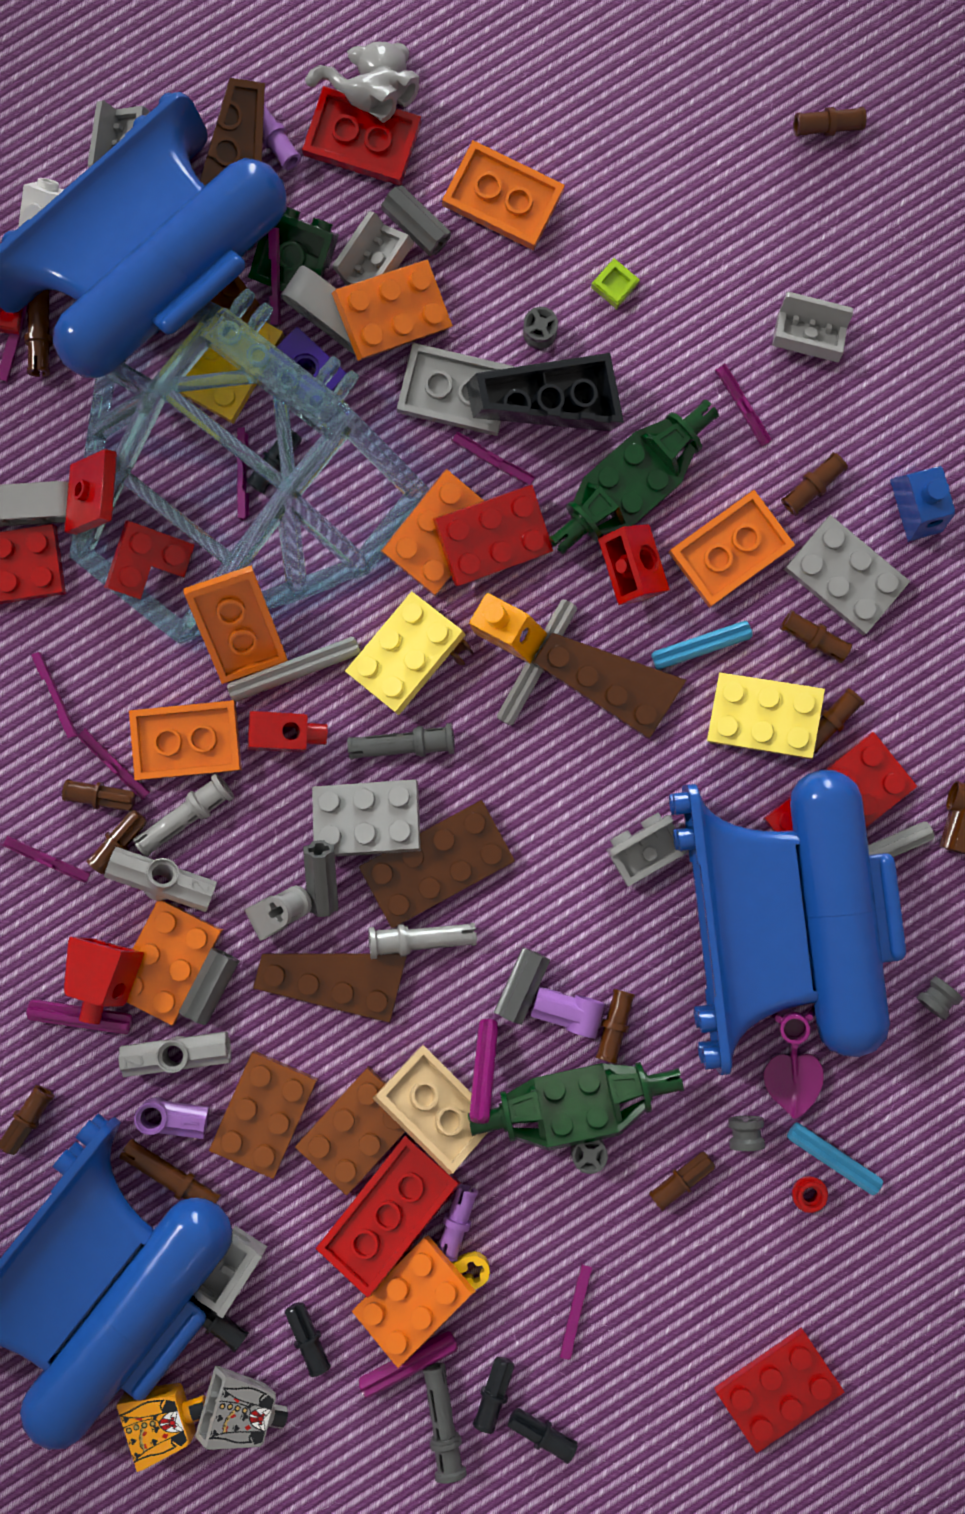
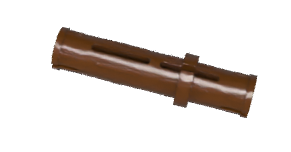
(38, 335)
(166, 1174)

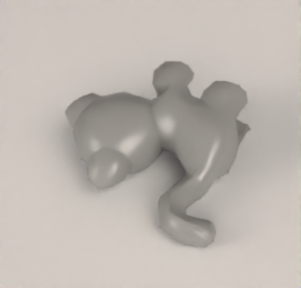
(381, 79)

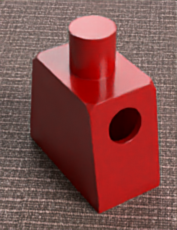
(267, 735)
(99, 975)

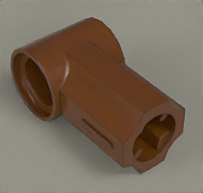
(954, 831)

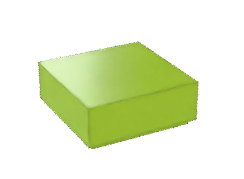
(615, 283)

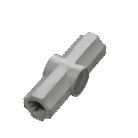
(139, 873)
(154, 1057)

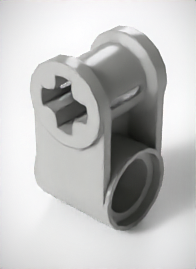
(278, 911)

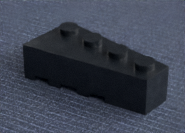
(553, 393)

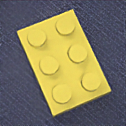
(405, 653)
(766, 715)

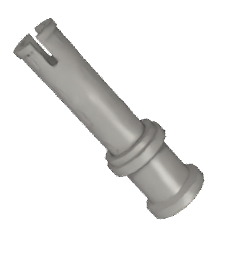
(196, 806)
(404, 939)

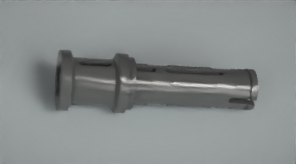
(419, 742)
(445, 1439)

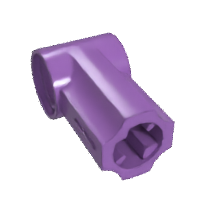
(577, 1013)
(177, 1118)

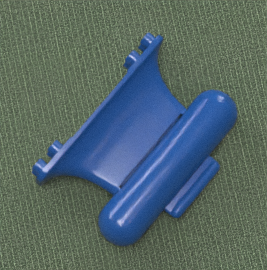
(139, 239)
(793, 919)
(101, 1291)

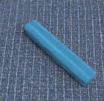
(701, 645)
(835, 1158)

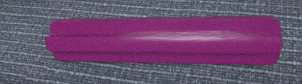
(69, 1016)
(484, 1071)
(425, 1356)

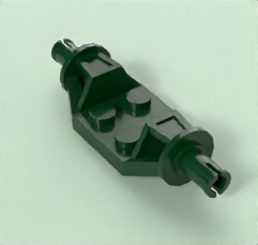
(634, 477)
(578, 1104)

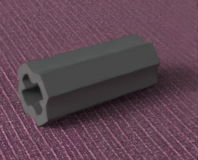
(415, 220)
(321, 877)
(209, 986)
(522, 986)

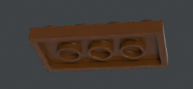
(450, 859)

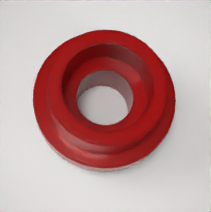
(819, 1199)

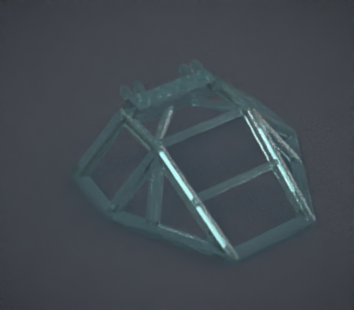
(291, 390)

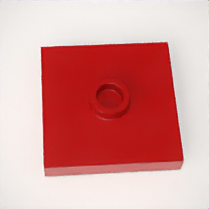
(90, 492)

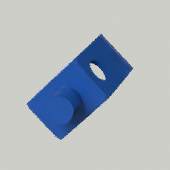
(923, 500)

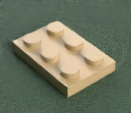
(431, 1108)

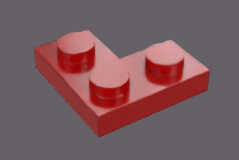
(138, 552)

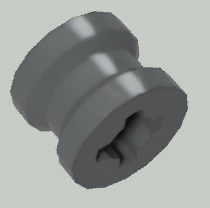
(540, 320)
(939, 998)
(746, 1133)
(593, 1158)

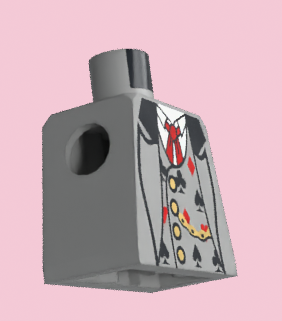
(238, 1412)

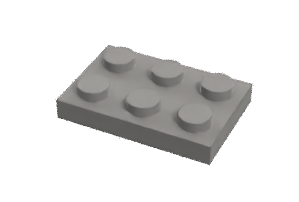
(438, 391)
(846, 575)
(368, 817)

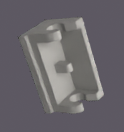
(231, 1273)

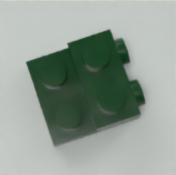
(299, 244)

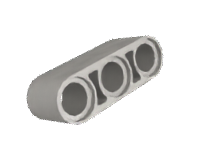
(314, 300)
(33, 503)

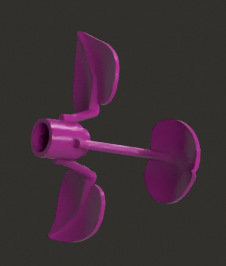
(794, 1079)

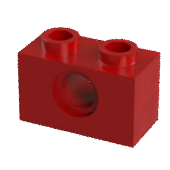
(633, 564)

